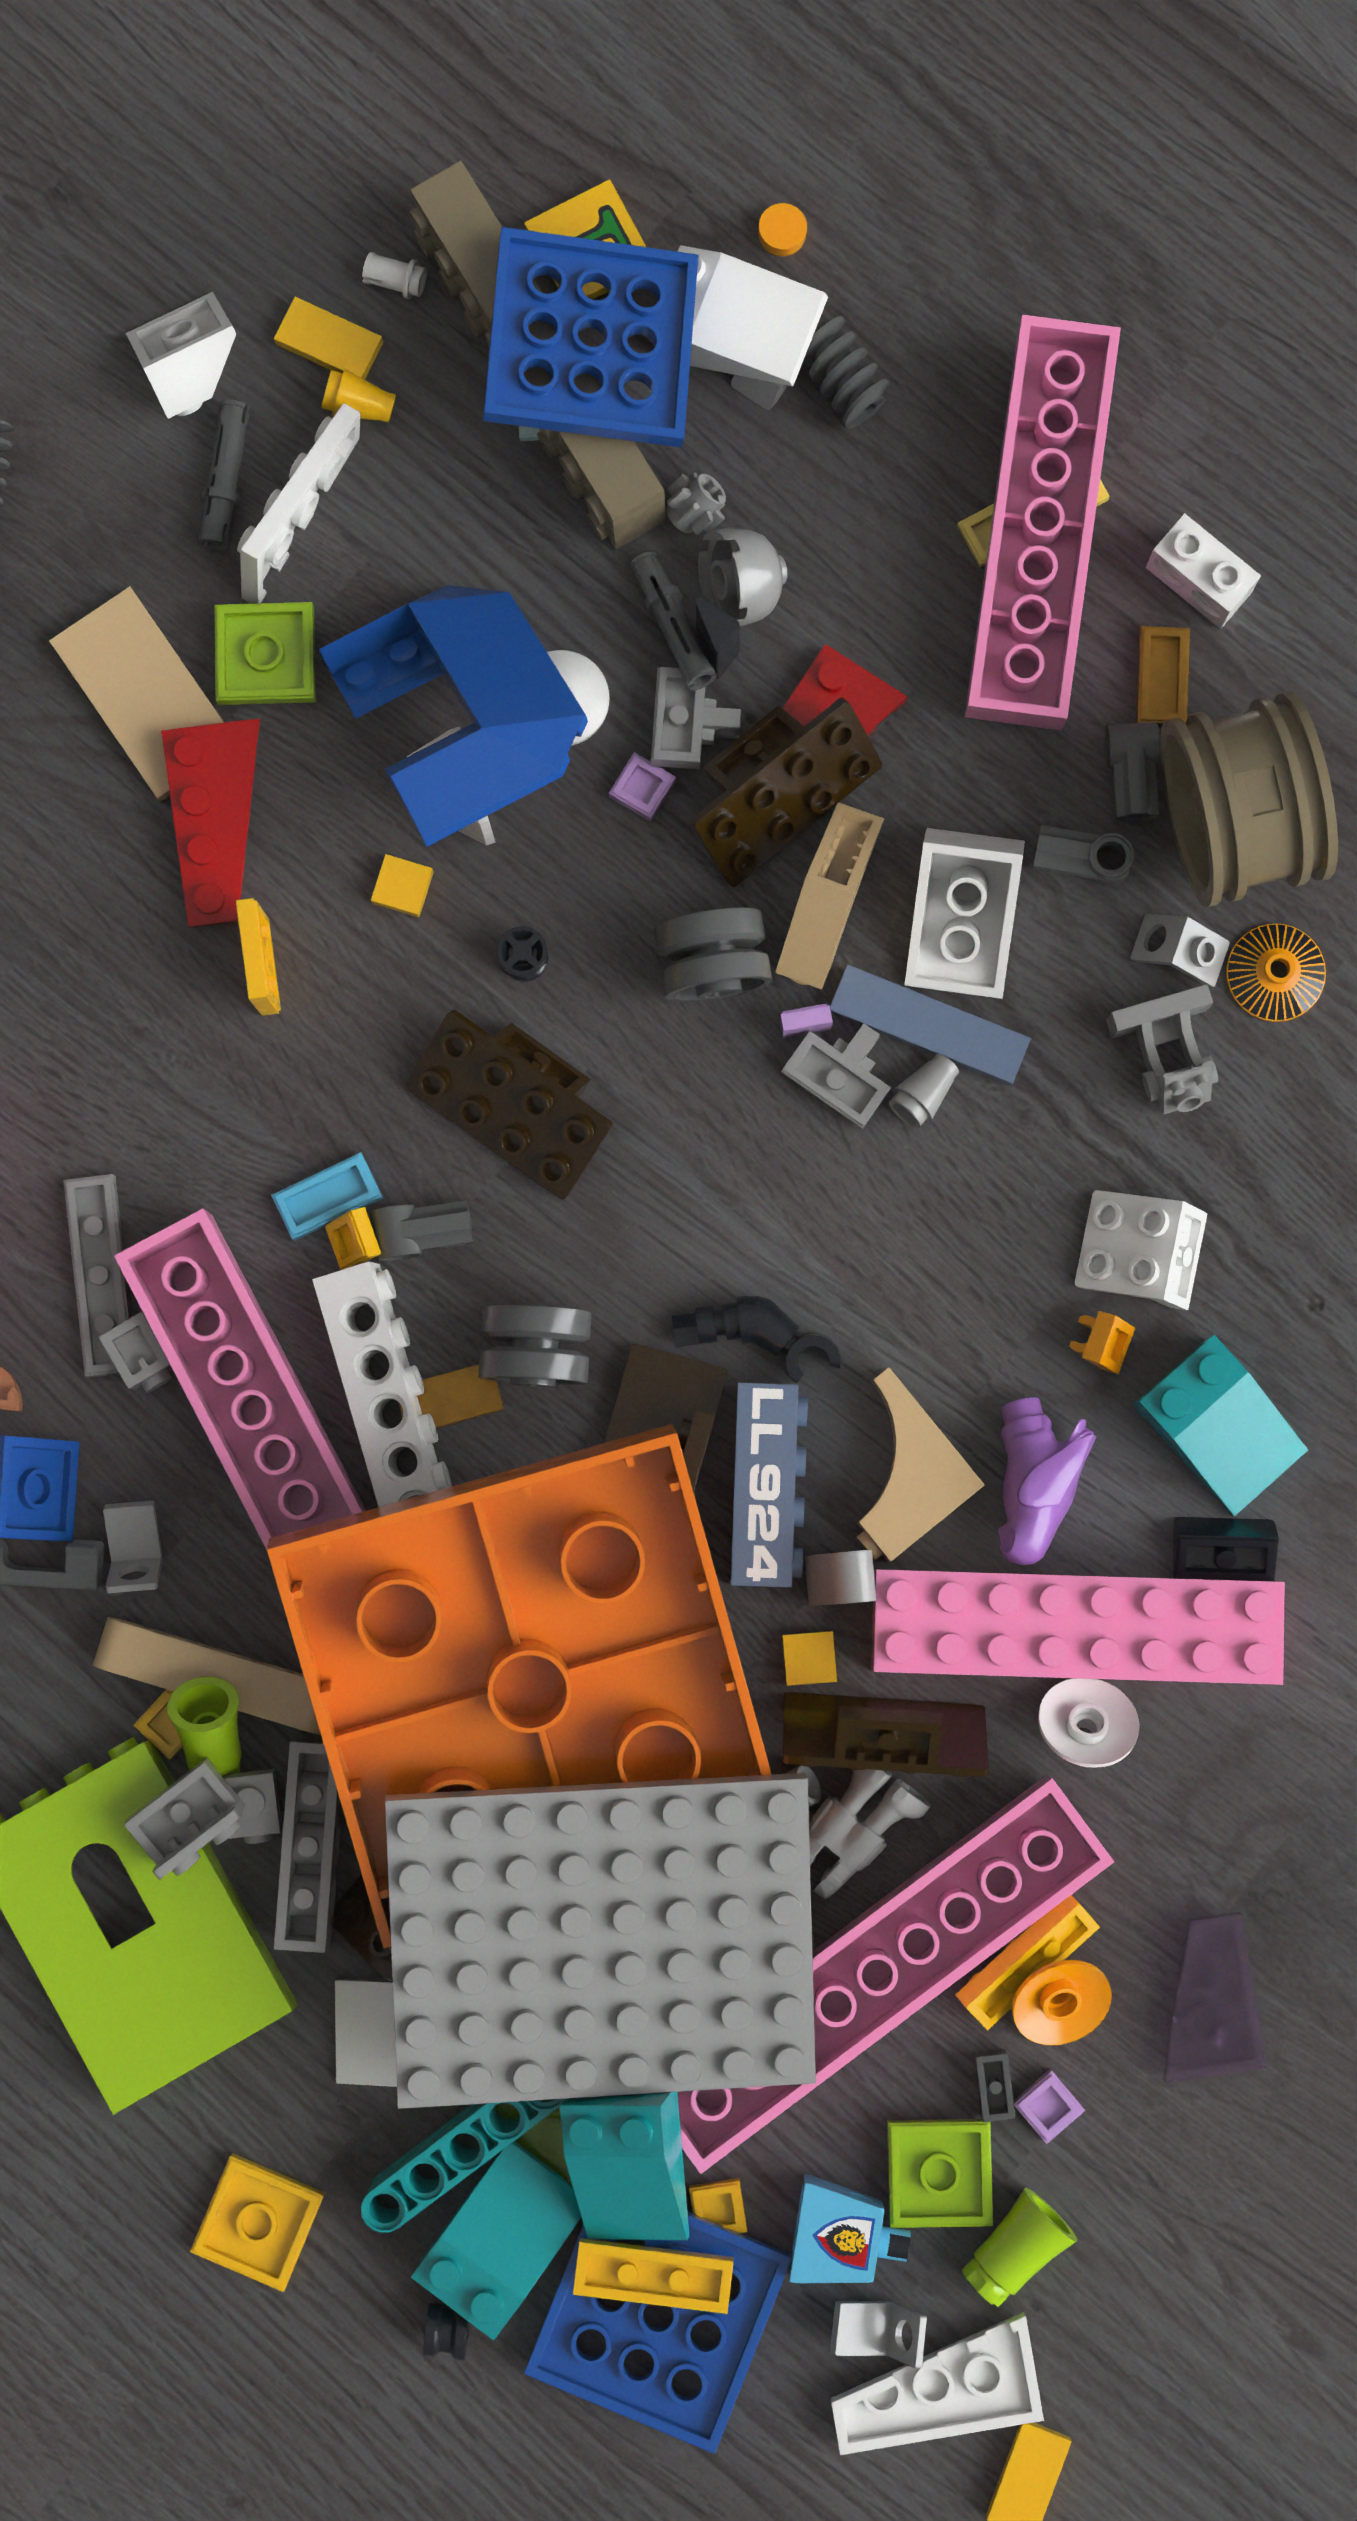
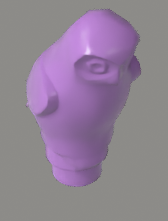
(1037, 1479)

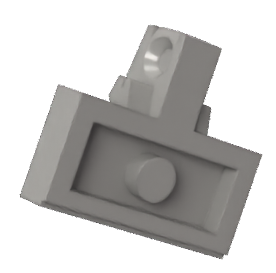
(686, 721)
(840, 1074)

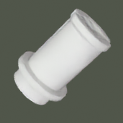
(395, 275)

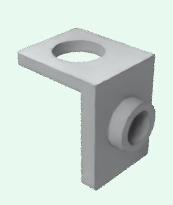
(1186, 947)
(133, 1545)
(876, 2330)

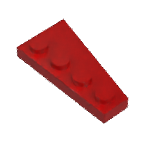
(838, 677)
(211, 804)

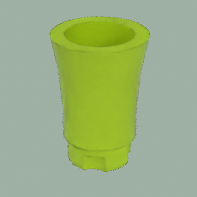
(207, 1722)
(1018, 2248)

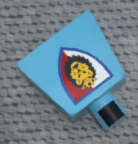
(841, 2235)

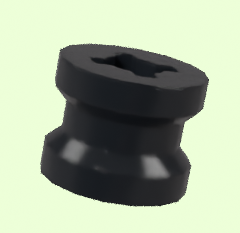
(517, 946)
(445, 2332)

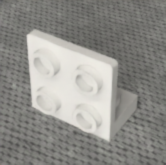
(1141, 1247)

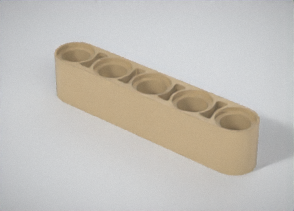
(172, 1660)

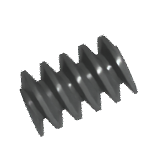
(842, 374)

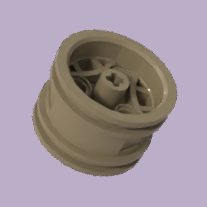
(1249, 798)

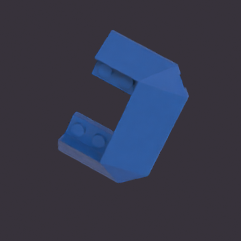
(501, 677)

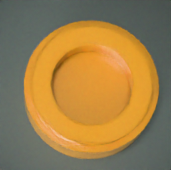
(782, 229)

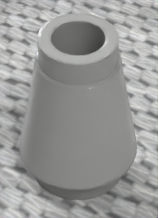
(923, 1091)

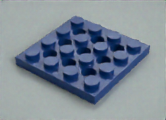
(564, 356)
(651, 2397)

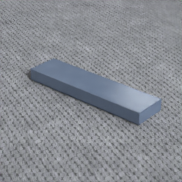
(929, 1025)

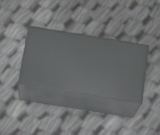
(994, 2085)

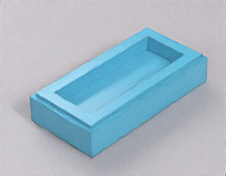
(326, 1196)

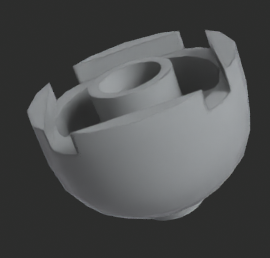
(741, 573)

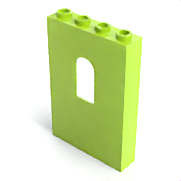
(169, 1991)

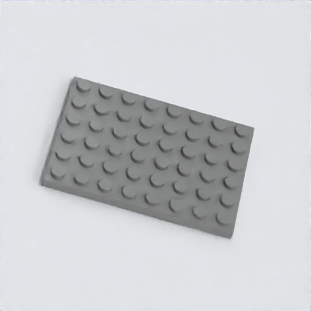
(601, 1939)

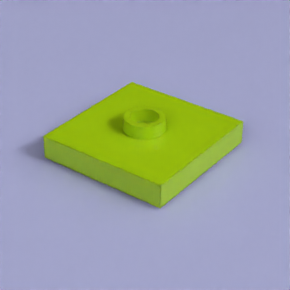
(264, 653)
(939, 2173)

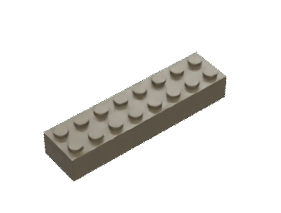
(608, 472)

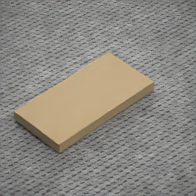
(134, 681)

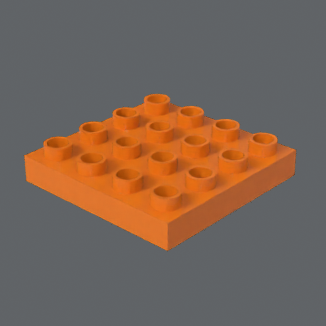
(518, 1638)

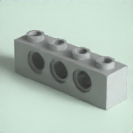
(308, 1851)

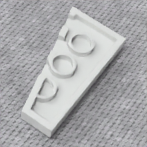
(295, 505)
(958, 2391)

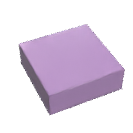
(642, 787)
(806, 1019)
(1048, 2106)

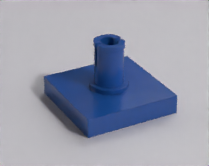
(37, 1488)

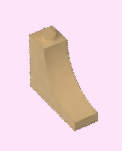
(828, 895)
(924, 1480)

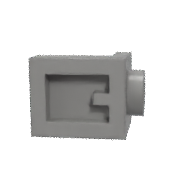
(137, 1354)

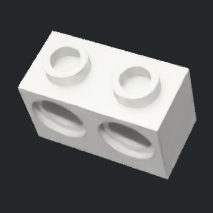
(1202, 571)

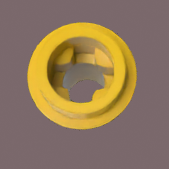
(359, 394)

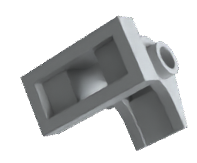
(1161, 1023)

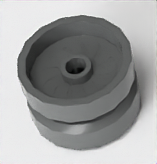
(713, 954)
(534, 1350)

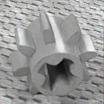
(695, 503)

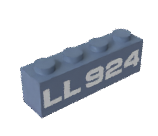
(765, 1485)

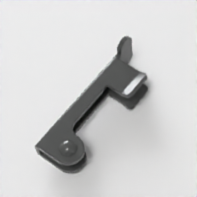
(81, 1571)

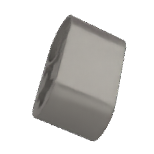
(840, 1578)

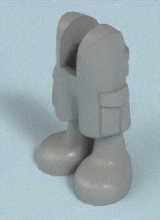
(853, 1840)

